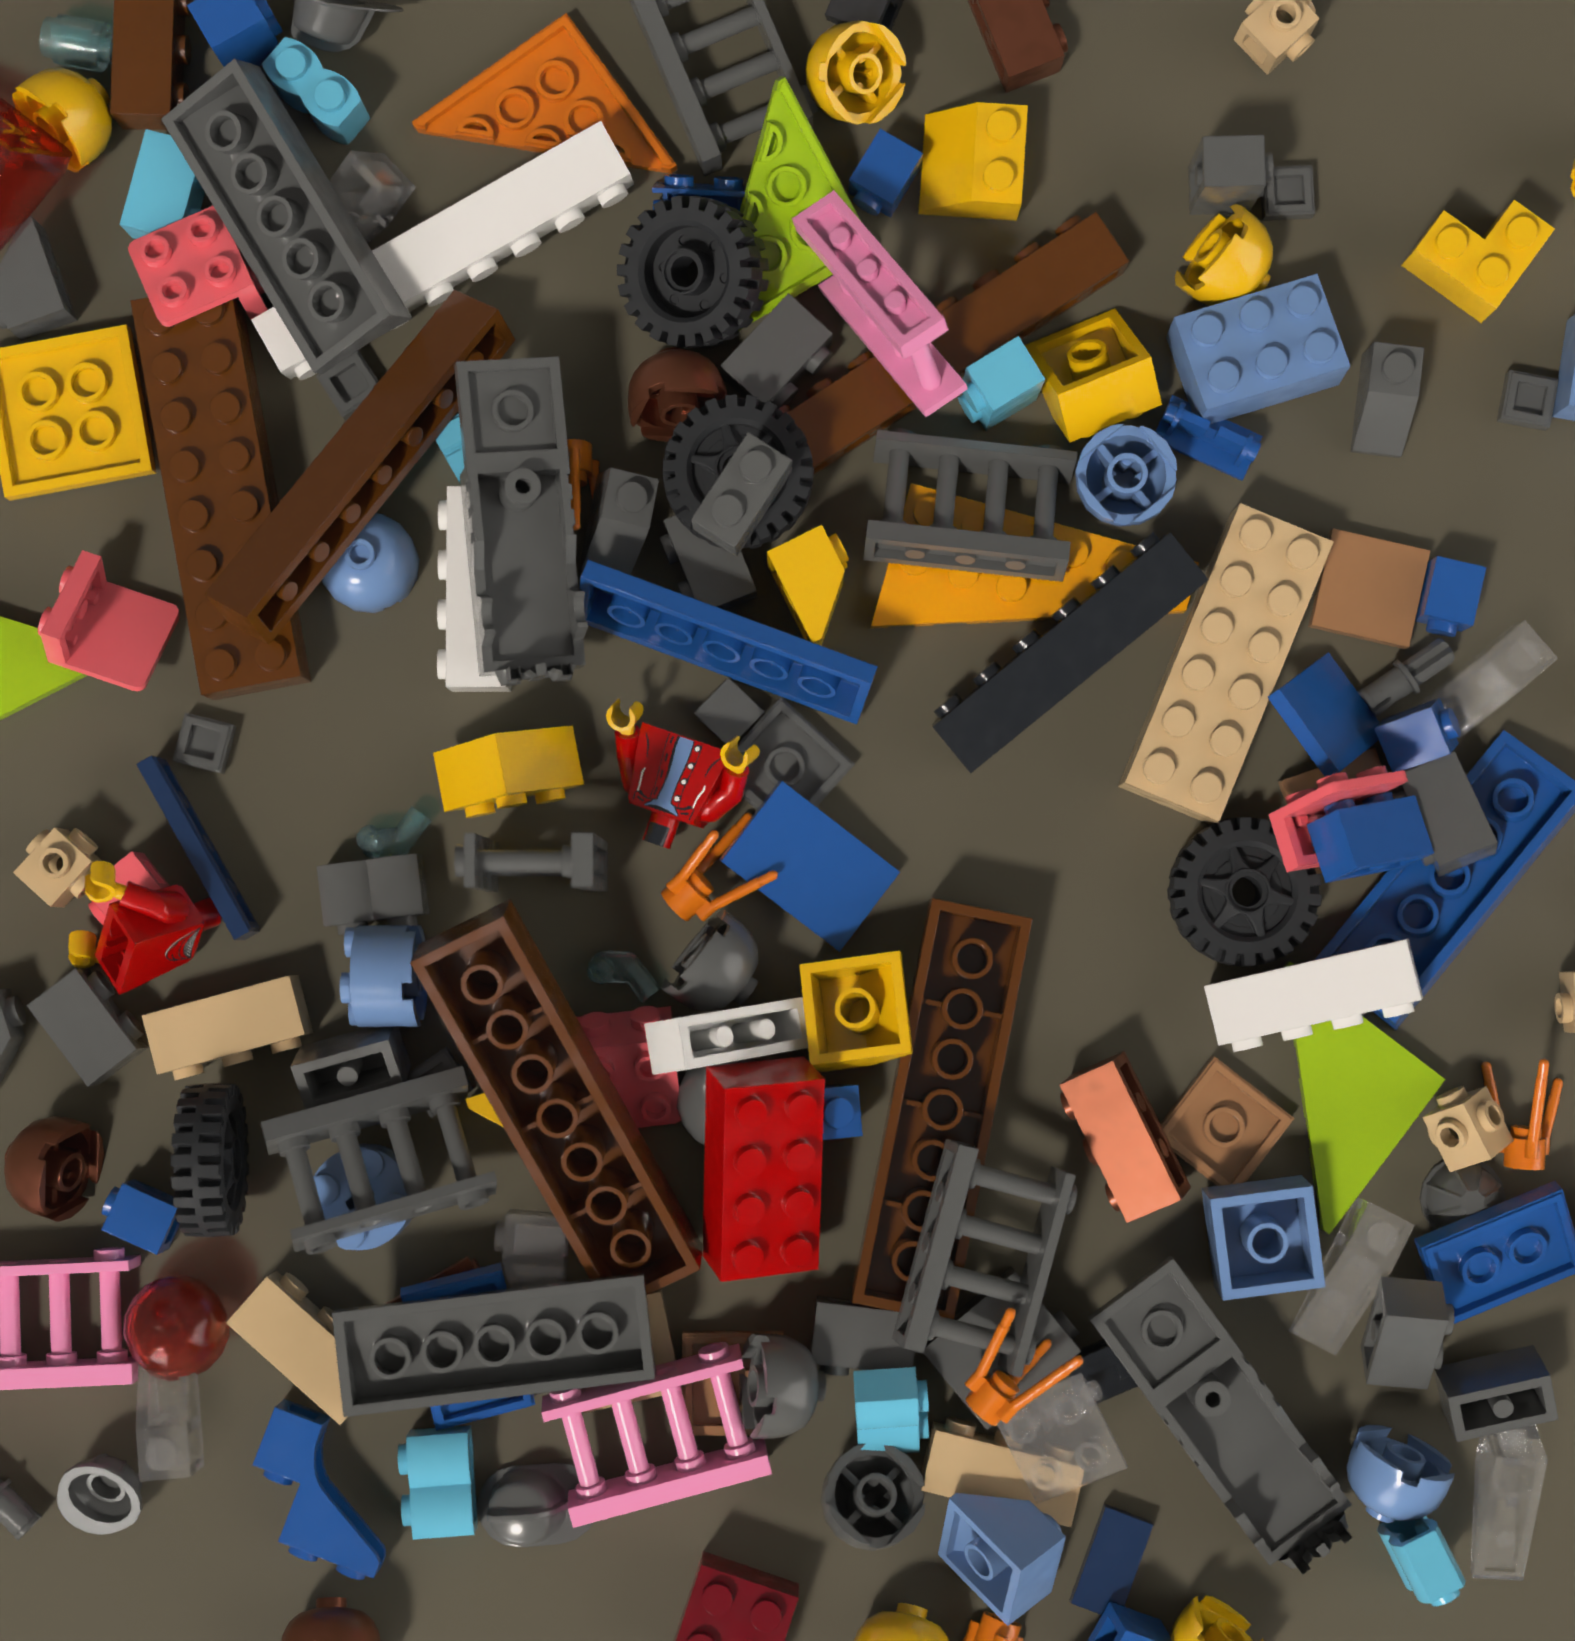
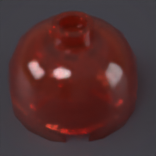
(176, 1327)

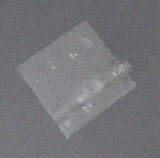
(1063, 1439)

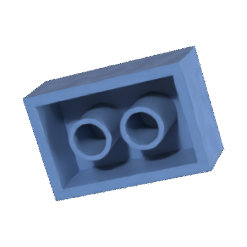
(1258, 350)

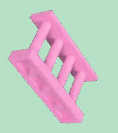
(880, 303)
(61, 1364)
(691, 1470)

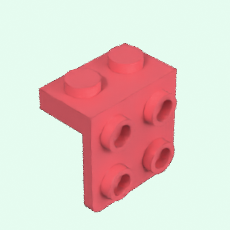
(194, 269)
(105, 627)
(1307, 806)
(624, 1053)

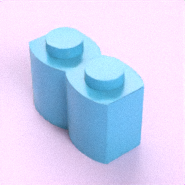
(316, 90)
(890, 1409)
(440, 1482)
(1423, 1560)

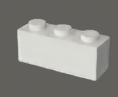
(726, 1035)

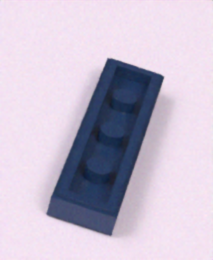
(198, 847)

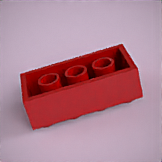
(762, 1168)

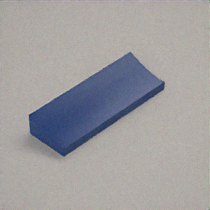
(725, 642)
(1525, 807)

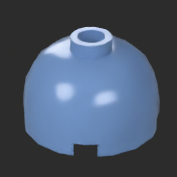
(1126, 475)
(375, 567)
(1397, 1477)

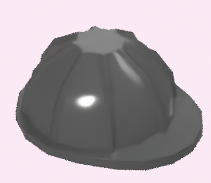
(1458, 1194)
(100, 1495)

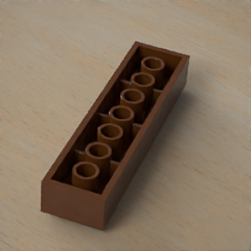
(215, 485)
(944, 1089)
(556, 1099)

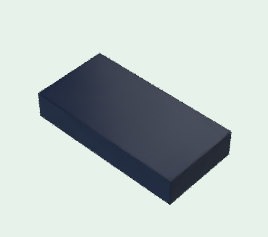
(1111, 1560)

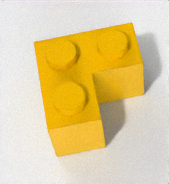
(1474, 269)
(508, 769)

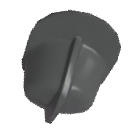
(334, 23)
(529, 1505)

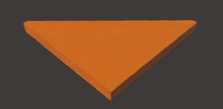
(544, 97)

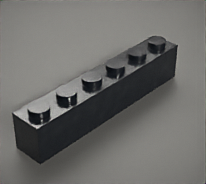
(1069, 651)

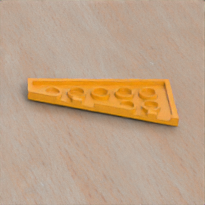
(953, 596)

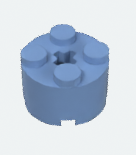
(381, 980)
(337, 1197)

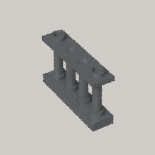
(692, 94)
(965, 550)
(582, 861)
(342, 1124)
(949, 1221)

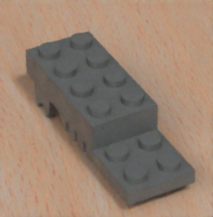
(519, 520)
(1225, 1417)

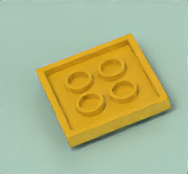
(72, 413)

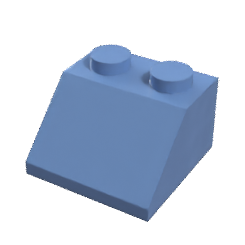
(1002, 1551)

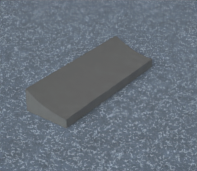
(284, 215)
(493, 1344)

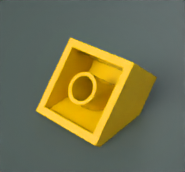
(974, 161)
(1095, 375)
(810, 579)
(855, 1011)

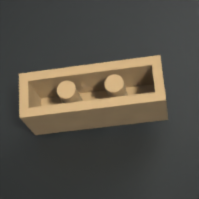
(228, 1027)
(293, 1338)
(982, 1465)

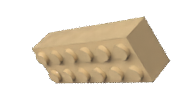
(1225, 664)

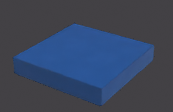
(1326, 715)

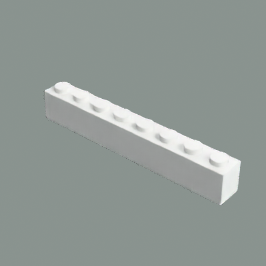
(484, 229)

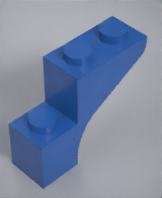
(320, 1516)

